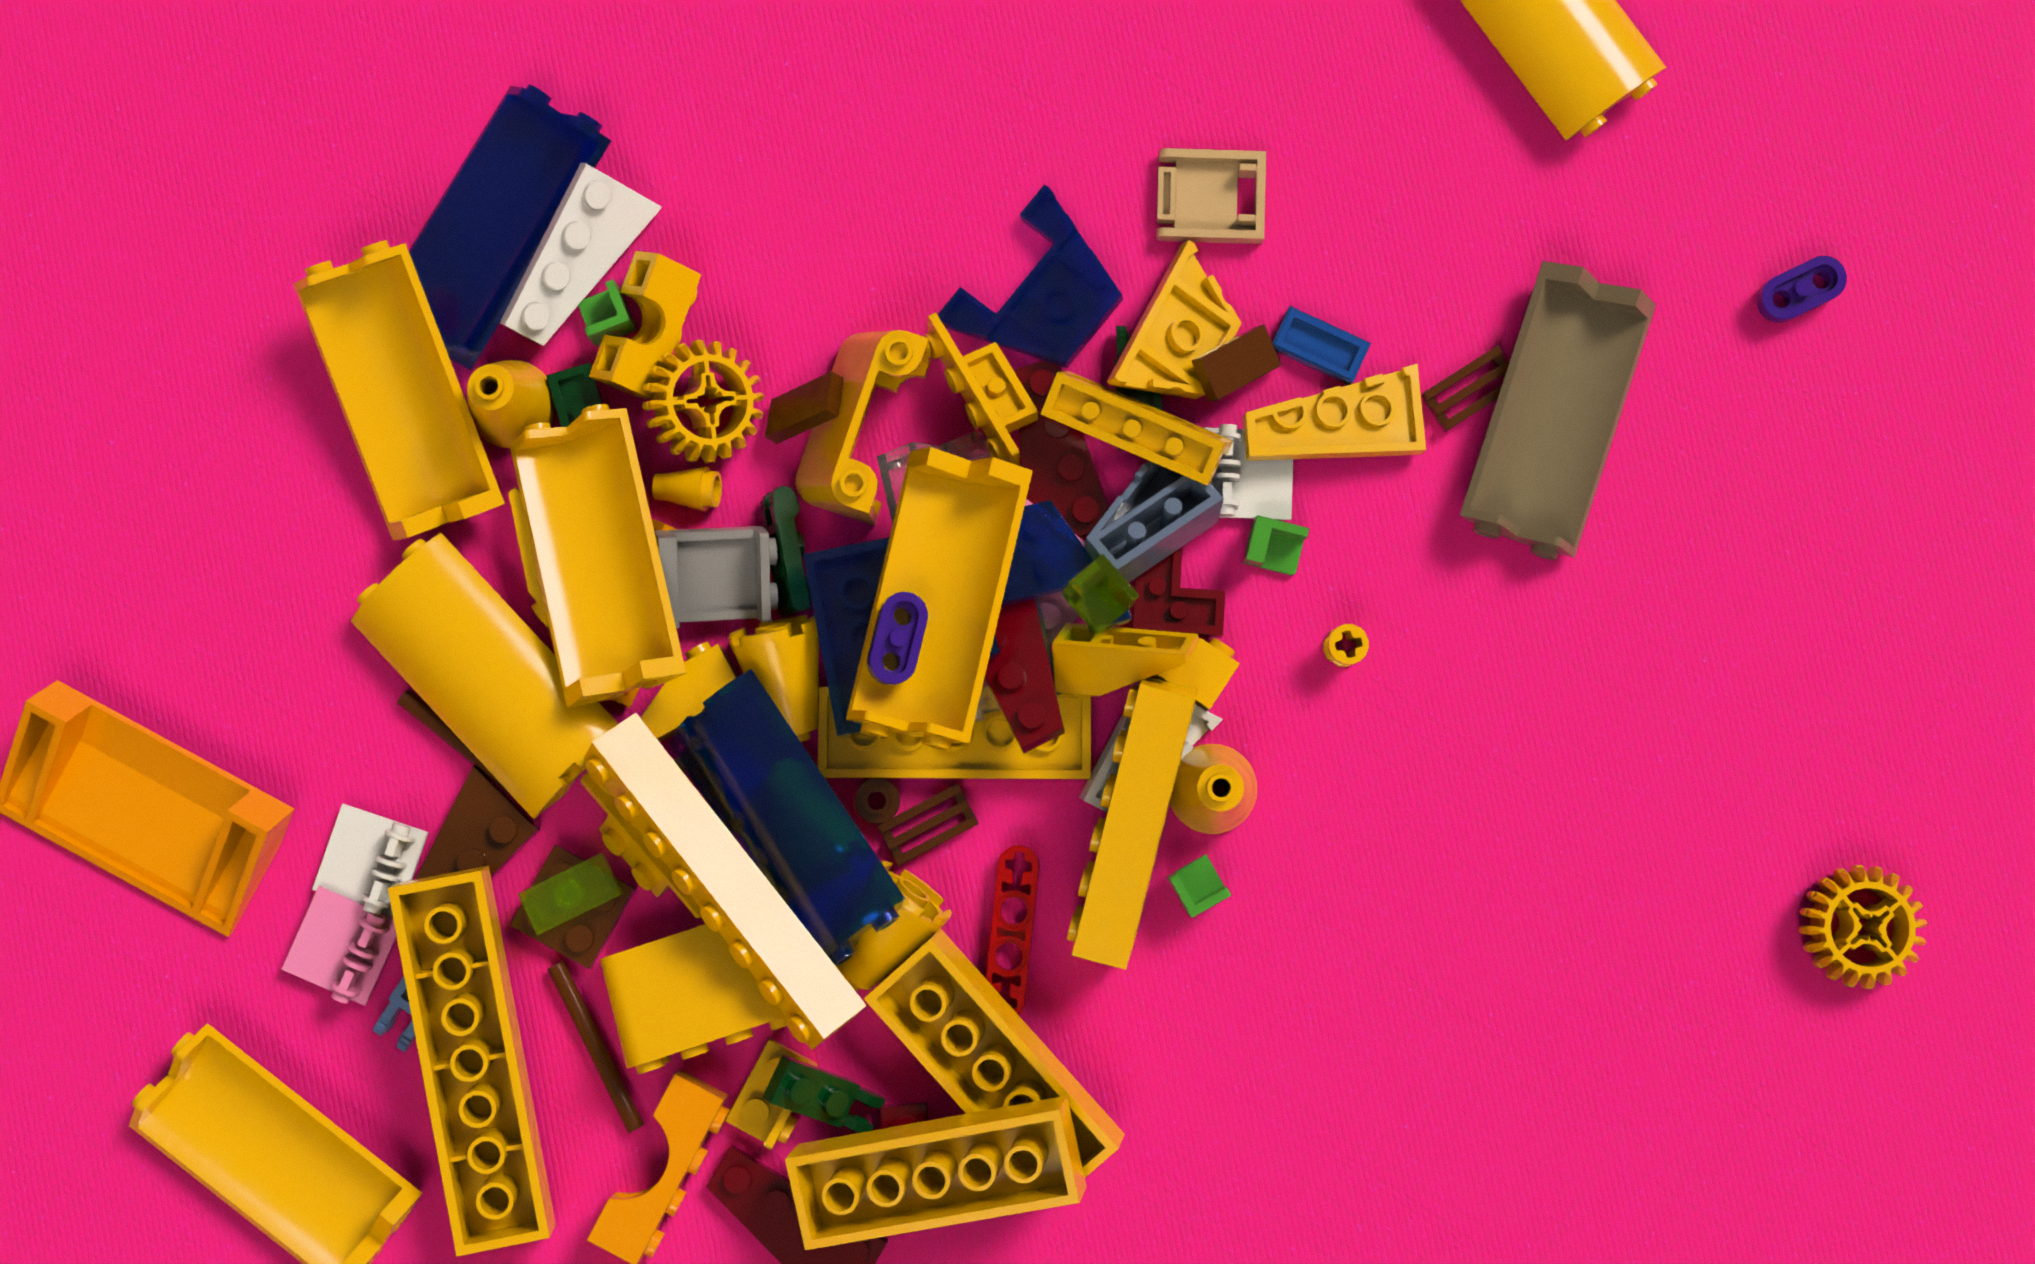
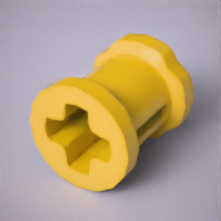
(1352, 633)

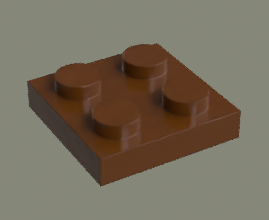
(586, 934)

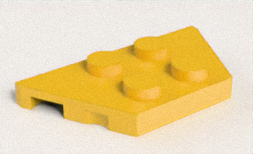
(1177, 326)

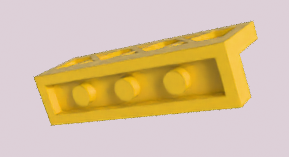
(1135, 426)

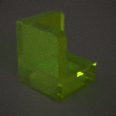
(1100, 594)

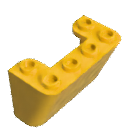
(681, 997)

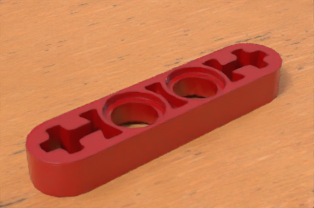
(1018, 933)

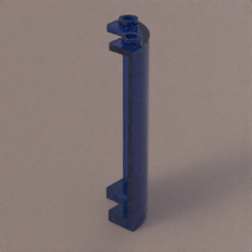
(497, 215)
(786, 816)

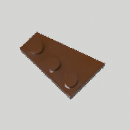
(479, 830)

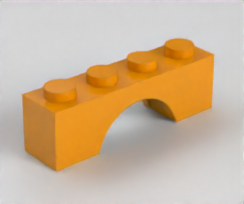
(632, 1220)

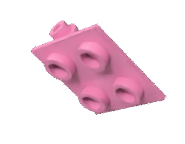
(341, 947)

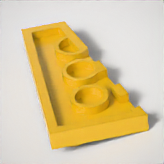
(1349, 421)

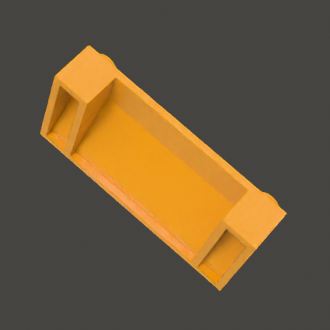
(140, 806)

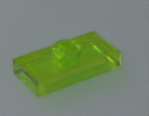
(570, 894)

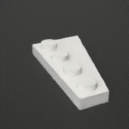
(578, 248)

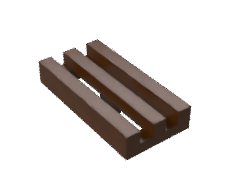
(1438, 408)
(894, 842)

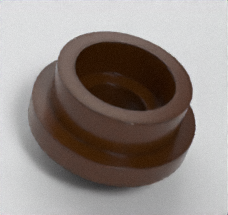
(862, 800)

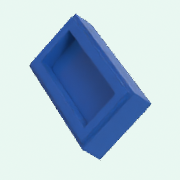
(1320, 345)

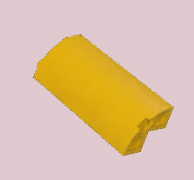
(1571, 56)
(398, 390)
(954, 552)
(596, 556)
(481, 672)
(271, 1154)

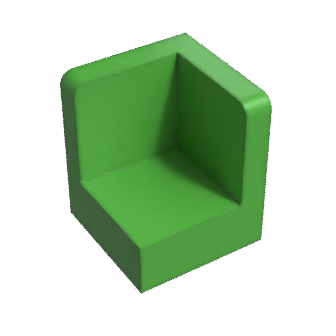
(607, 314)
(1274, 545)
(1198, 886)

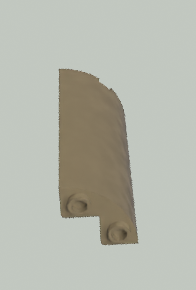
(1557, 410)

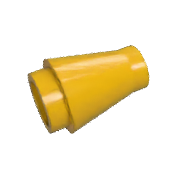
(691, 488)

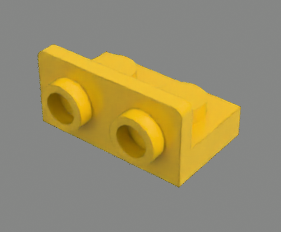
(754, 1113)

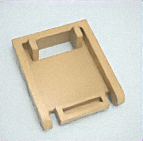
(1202, 196)

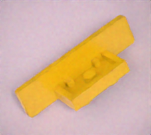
(988, 386)
(627, 840)

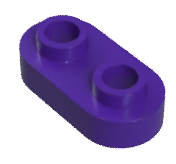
(1799, 291)
(897, 639)

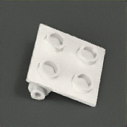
(1251, 486)
(369, 857)

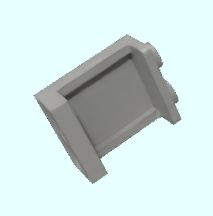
(719, 573)

